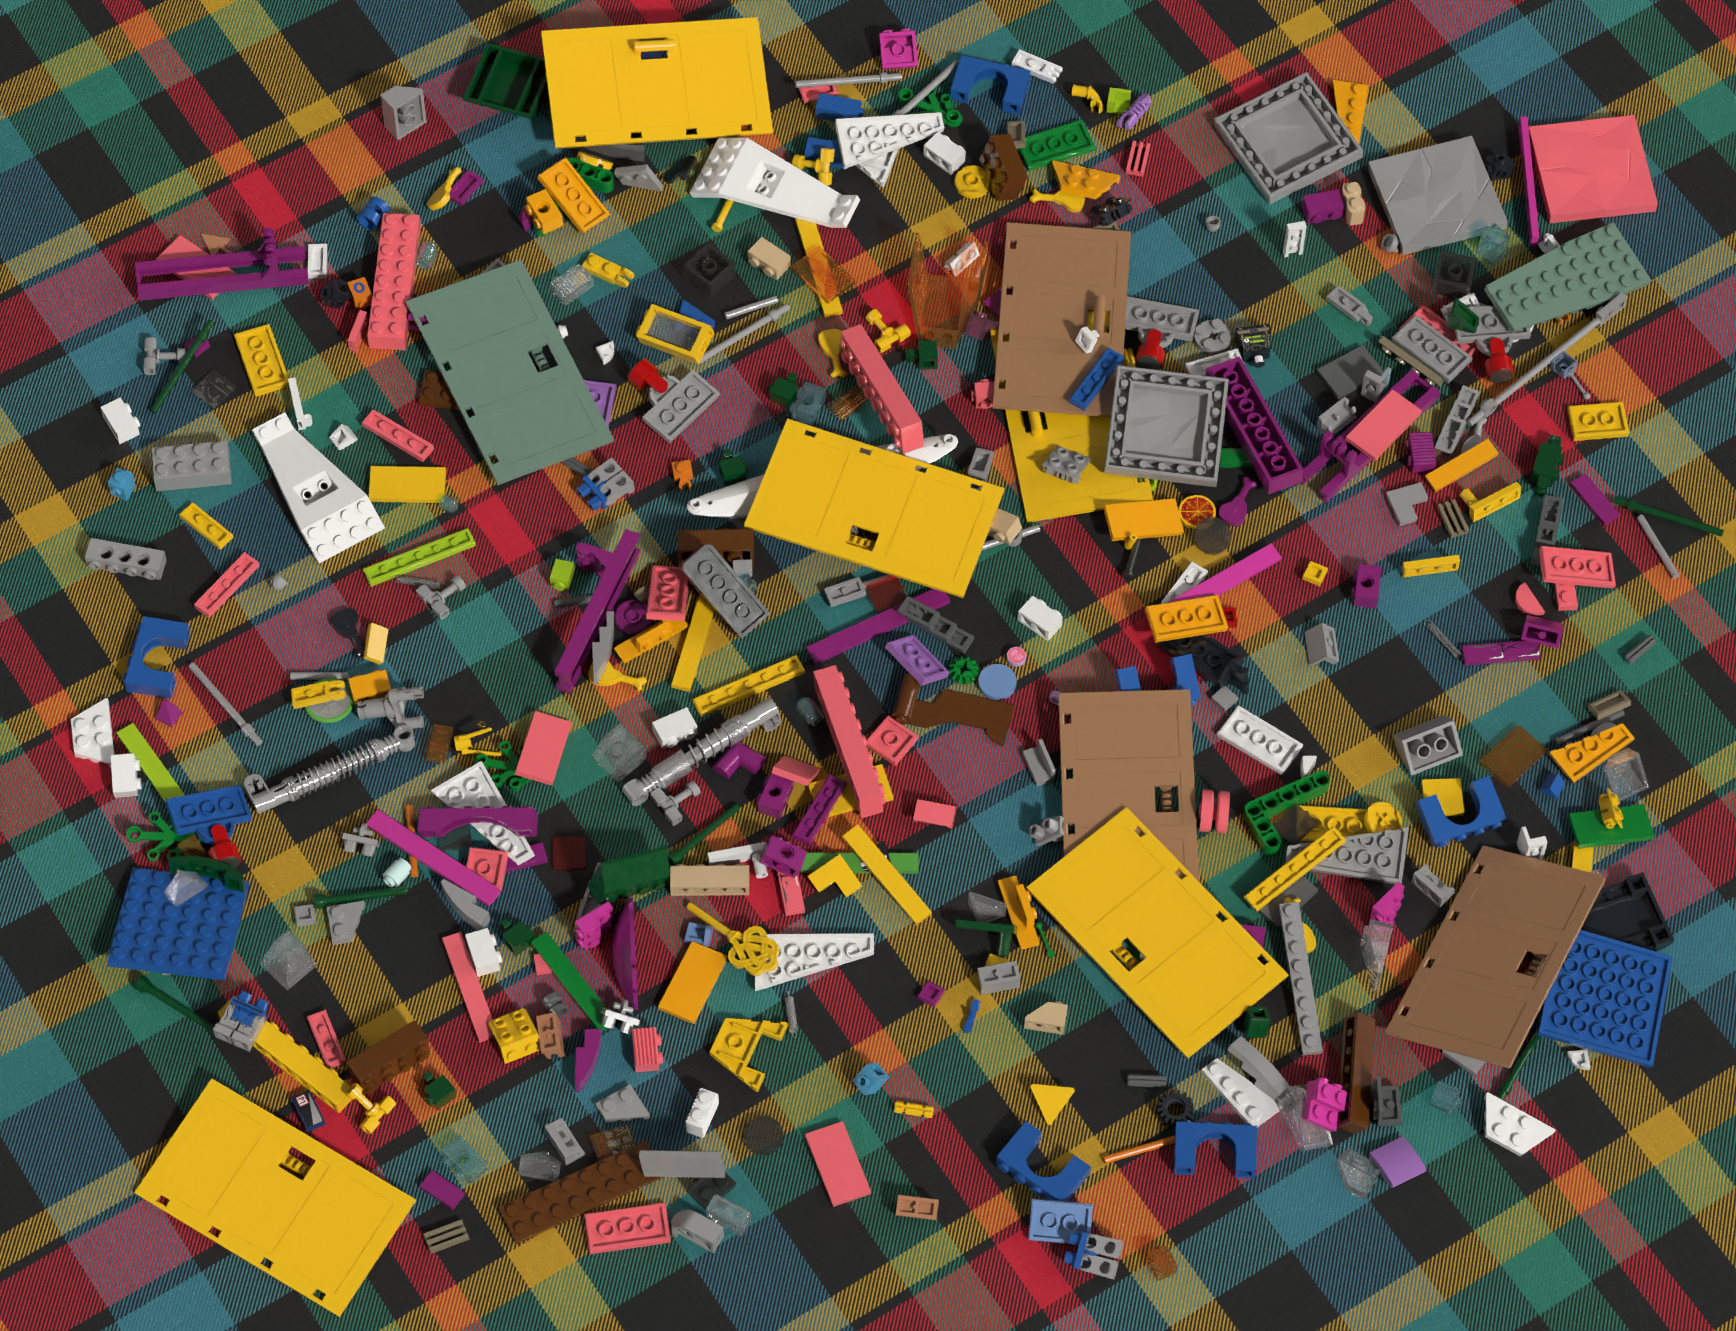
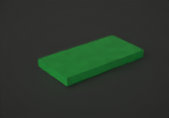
(1056, 145)
(1591, 832)

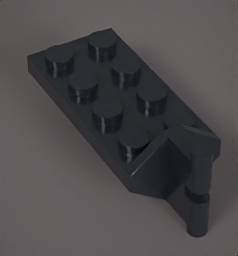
(1210, 660)

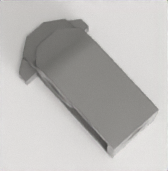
(697, 1229)

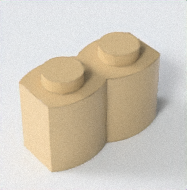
(1353, 203)

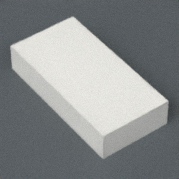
(317, 261)

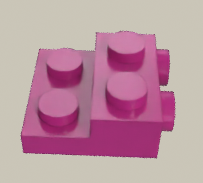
(898, 49)
(1388, 905)
(591, 925)
(1324, 1103)

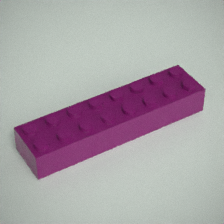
(1257, 428)

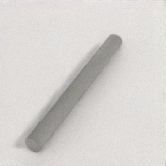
(1658, 547)

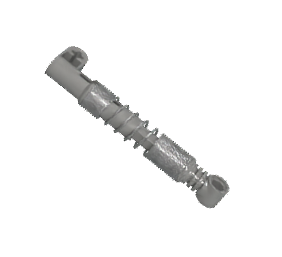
(680, 764)

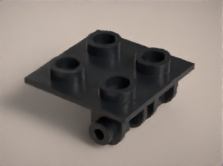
(1111, 210)

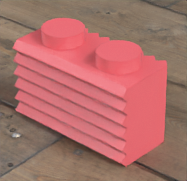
(646, 1049)

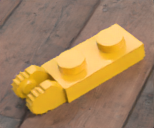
(607, 270)
(317, 693)

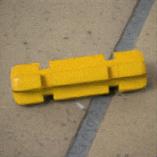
(1129, 358)
(913, 1109)

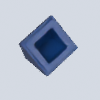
(1552, 785)

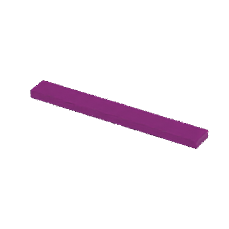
(870, 628)

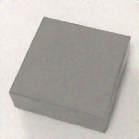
(1224, 698)
(305, 915)

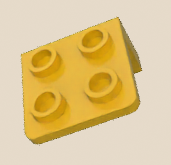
(515, 1035)

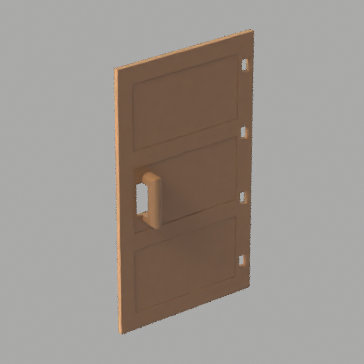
(1055, 282)
(1118, 755)
(1472, 992)

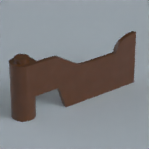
(952, 707)

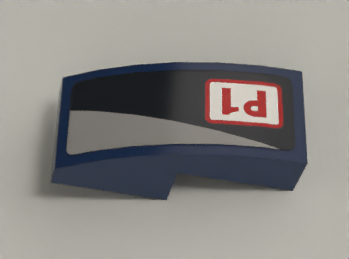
(308, 1110)

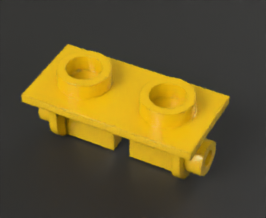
(1609, 803)

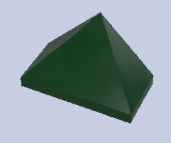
(1462, 318)

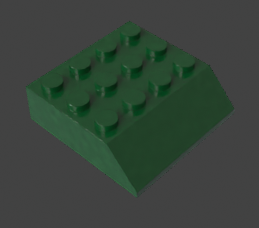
(508, 82)

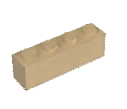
(709, 880)

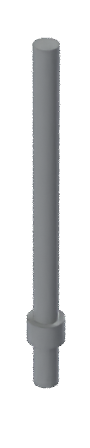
(882, 78)
(923, 93)
(772, 316)
(246, 729)

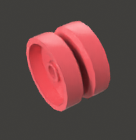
(1214, 811)

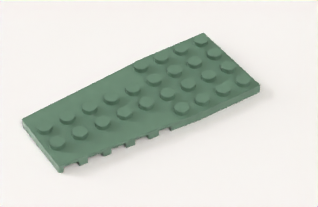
(1568, 279)

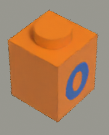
(360, 293)

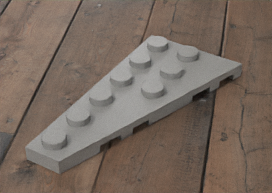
(1365, 856)

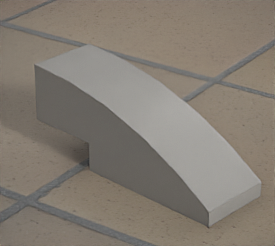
(980, 466)
(465, 905)

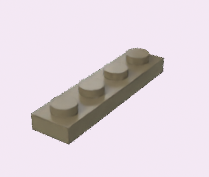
(1403, 358)

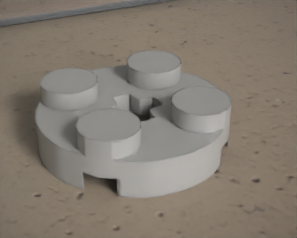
(1212, 327)

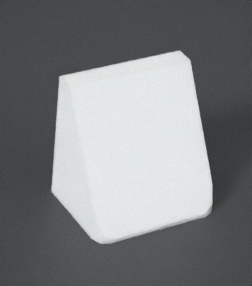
(343, 437)
(1307, 765)

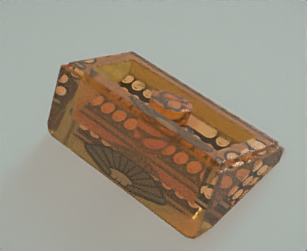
(848, 403)

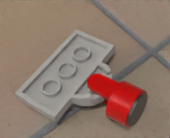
(1157, 327)
(1493, 340)
(673, 401)

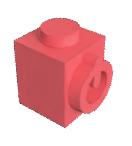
(983, 393)

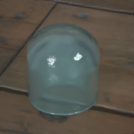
(448, 504)

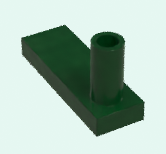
(1004, 935)

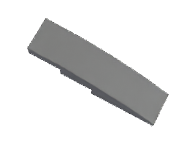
(1457, 420)
(603, 649)
(1256, 1065)

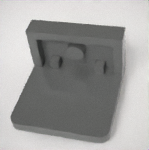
(1386, 1104)

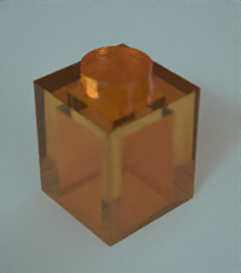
(1162, 1262)

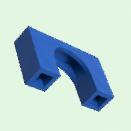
(973, 70)
(832, 108)
(152, 634)
(1183, 674)
(1442, 831)
(1240, 1138)
(1059, 1187)

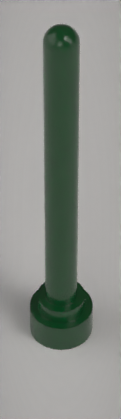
(676, 856)
(322, 900)
(144, 986)

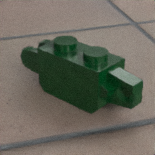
(1546, 464)

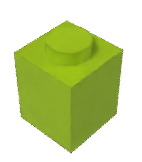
(562, 575)

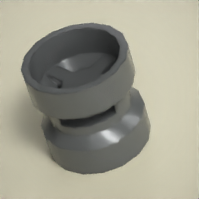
(554, 1004)

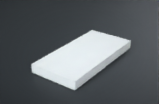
(1259, 740)

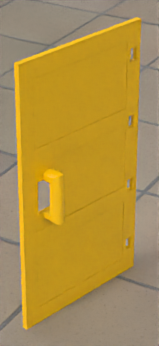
(705, 84)
(1049, 496)
(925, 521)
(1194, 967)
(228, 1177)

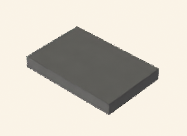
(1348, 371)
(1300, 889)

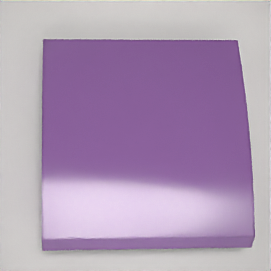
(1397, 1161)

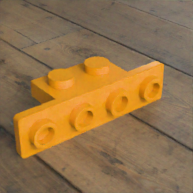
(648, 639)
(1020, 911)

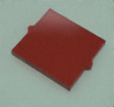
(886, 593)
(569, 853)

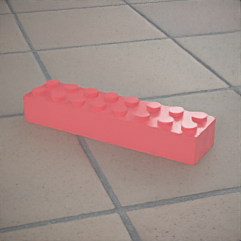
(394, 281)
(881, 389)
(849, 741)

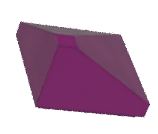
(525, 219)
(204, 346)
(168, 713)

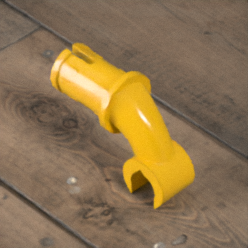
(1089, 93)

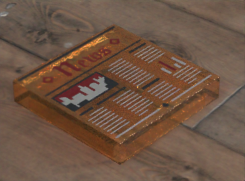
(612, 1141)

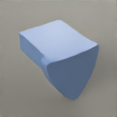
(699, 934)

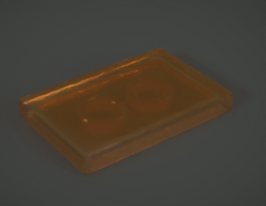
(823, 274)
(1513, 756)

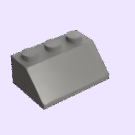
(403, 110)
(1428, 744)

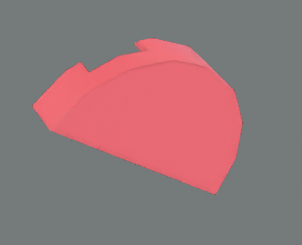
(1527, 602)

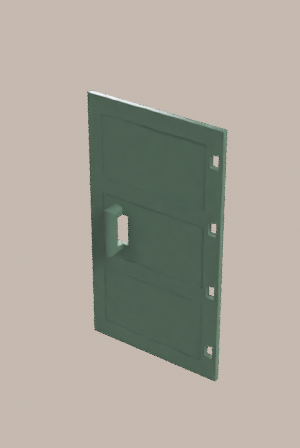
(485, 337)

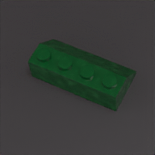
(630, 875)

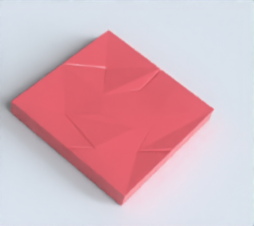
(1592, 169)

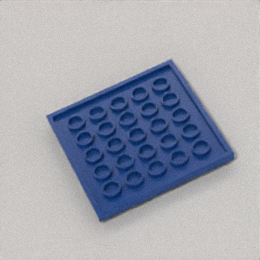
(178, 940)
(1608, 999)

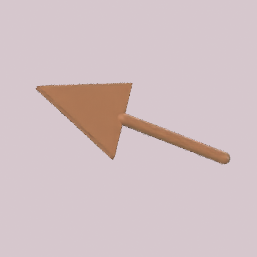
(215, 243)

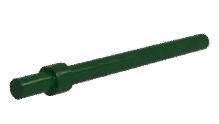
(201, 336)
(1633, 505)
(1506, 1087)

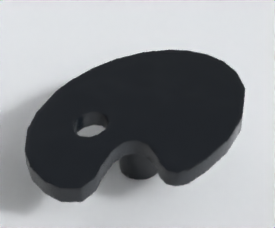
(681, 168)

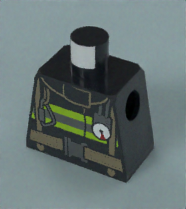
(1254, 343)

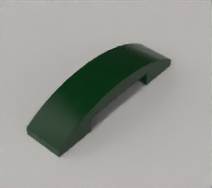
(209, 868)

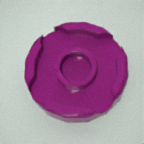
(631, 617)

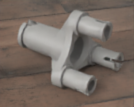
(393, 707)

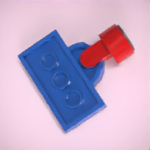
(212, 818)

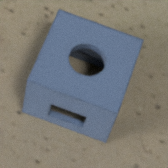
(1564, 360)

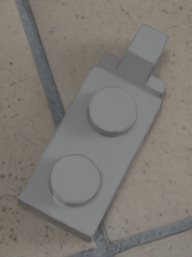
(1349, 305)

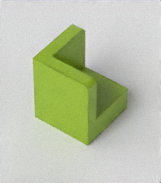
(1118, 100)

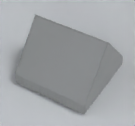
(742, 567)

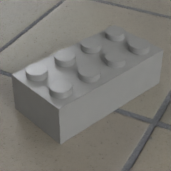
(191, 466)

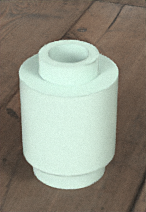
(396, 872)

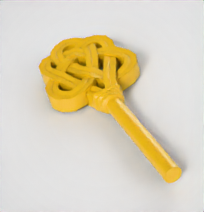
(750, 943)

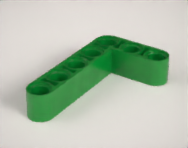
(594, 182)
(1281, 805)

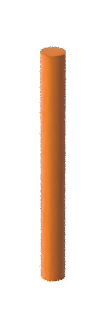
(410, 825)
(1139, 1149)

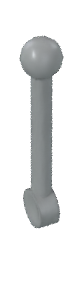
(1586, 396)

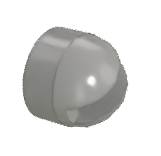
(1213, 223)
(277, 582)

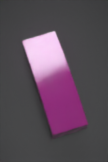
(587, 1057)

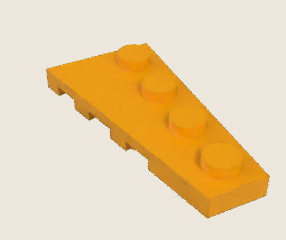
(1350, 105)
(1585, 755)

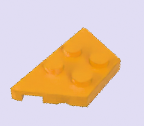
(1083, 180)

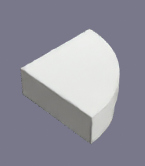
(605, 352)
(1579, 1059)

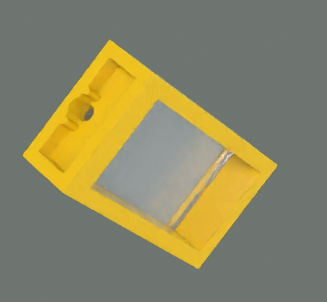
(674, 334)

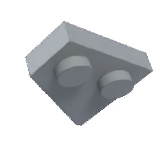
(638, 176)
(344, 921)
(622, 1106)

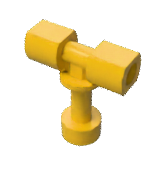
(821, 164)
(889, 334)
(374, 1111)

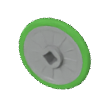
(334, 710)

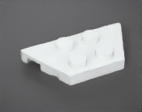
(879, 167)
(93, 733)
(1513, 1127)

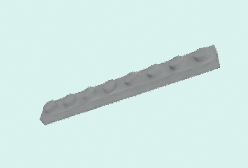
(1300, 978)

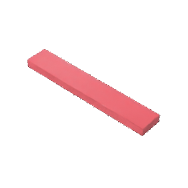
(469, 985)

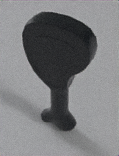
(345, 624)

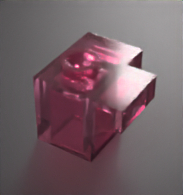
(979, 326)

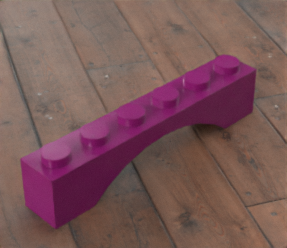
(438, 822)

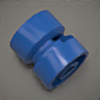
(372, 214)

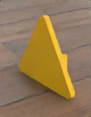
(1051, 1099)

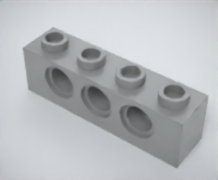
(136, 555)

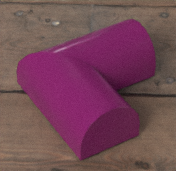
(739, 755)

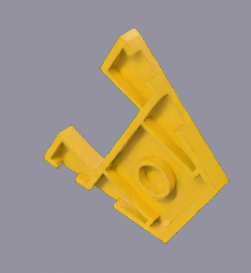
(737, 1043)

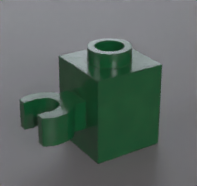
(925, 355)
(783, 391)
(732, 469)
(516, 937)
(1256, 1022)
(438, 1091)

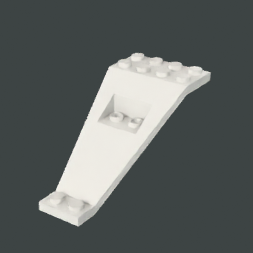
(756, 177)
(330, 517)

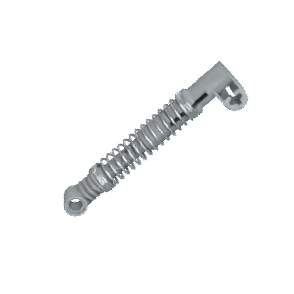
(292, 788)

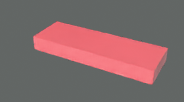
(326, 1039)

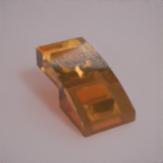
(439, 743)
(192, 847)

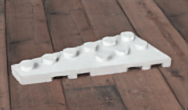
(874, 136)
(477, 789)
(813, 953)

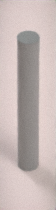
(751, 307)
(318, 675)

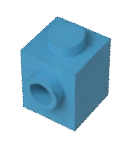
(122, 484)
(870, 1078)

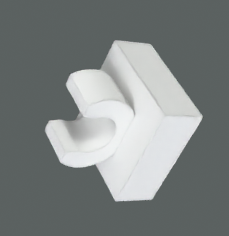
(1087, 339)

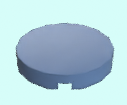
(997, 681)

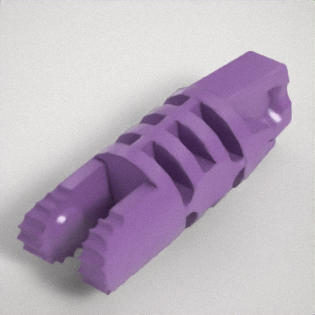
(1134, 112)

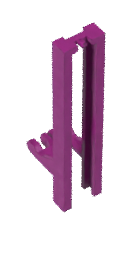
(264, 255)
(1351, 462)
(613, 577)

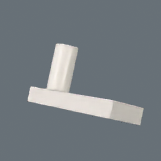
(739, 855)

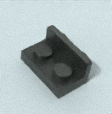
(704, 1189)

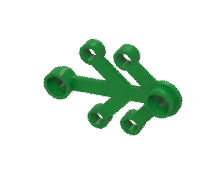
(934, 107)
(511, 767)
(167, 837)

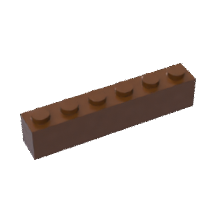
(1356, 1071)

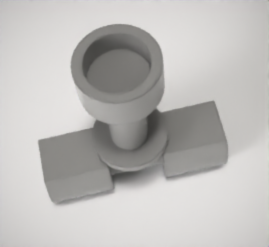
(154, 355)
(437, 600)
(670, 803)

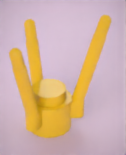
(463, 741)

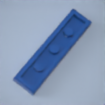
(1096, 379)

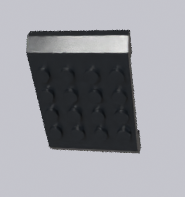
(1629, 915)

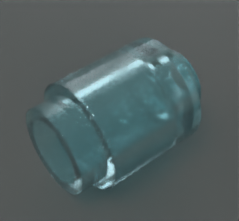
(427, 255)
(809, 711)

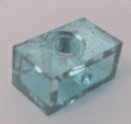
(1493, 244)
(811, 394)
(460, 1149)

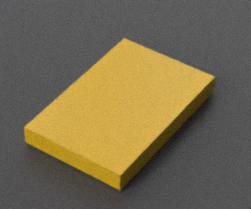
(1598, 421)

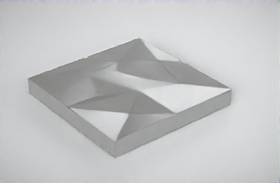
(1288, 138)
(1436, 194)
(1166, 426)

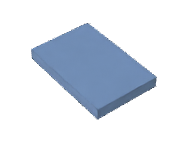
(1058, 1219)

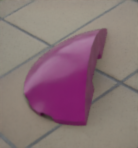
(624, 954)

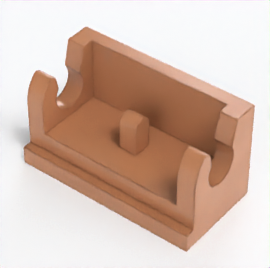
(550, 1035)
(917, 1207)

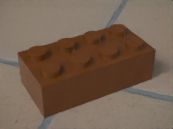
(729, 543)
(389, 1058)

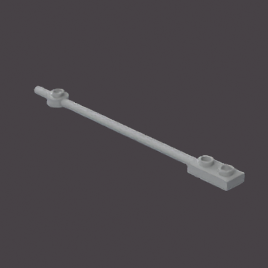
(1603, 314)
(856, 588)

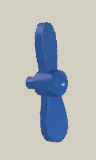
(975, 1005)

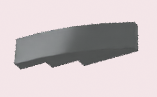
(621, 151)
(1547, 525)
(935, 625)

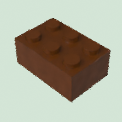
(1003, 167)

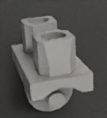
(1048, 831)
(369, 844)
(627, 1021)

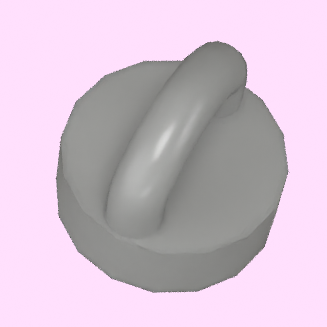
(1390, 243)

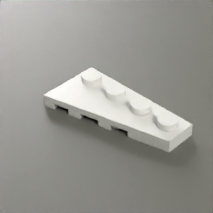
(1241, 1094)

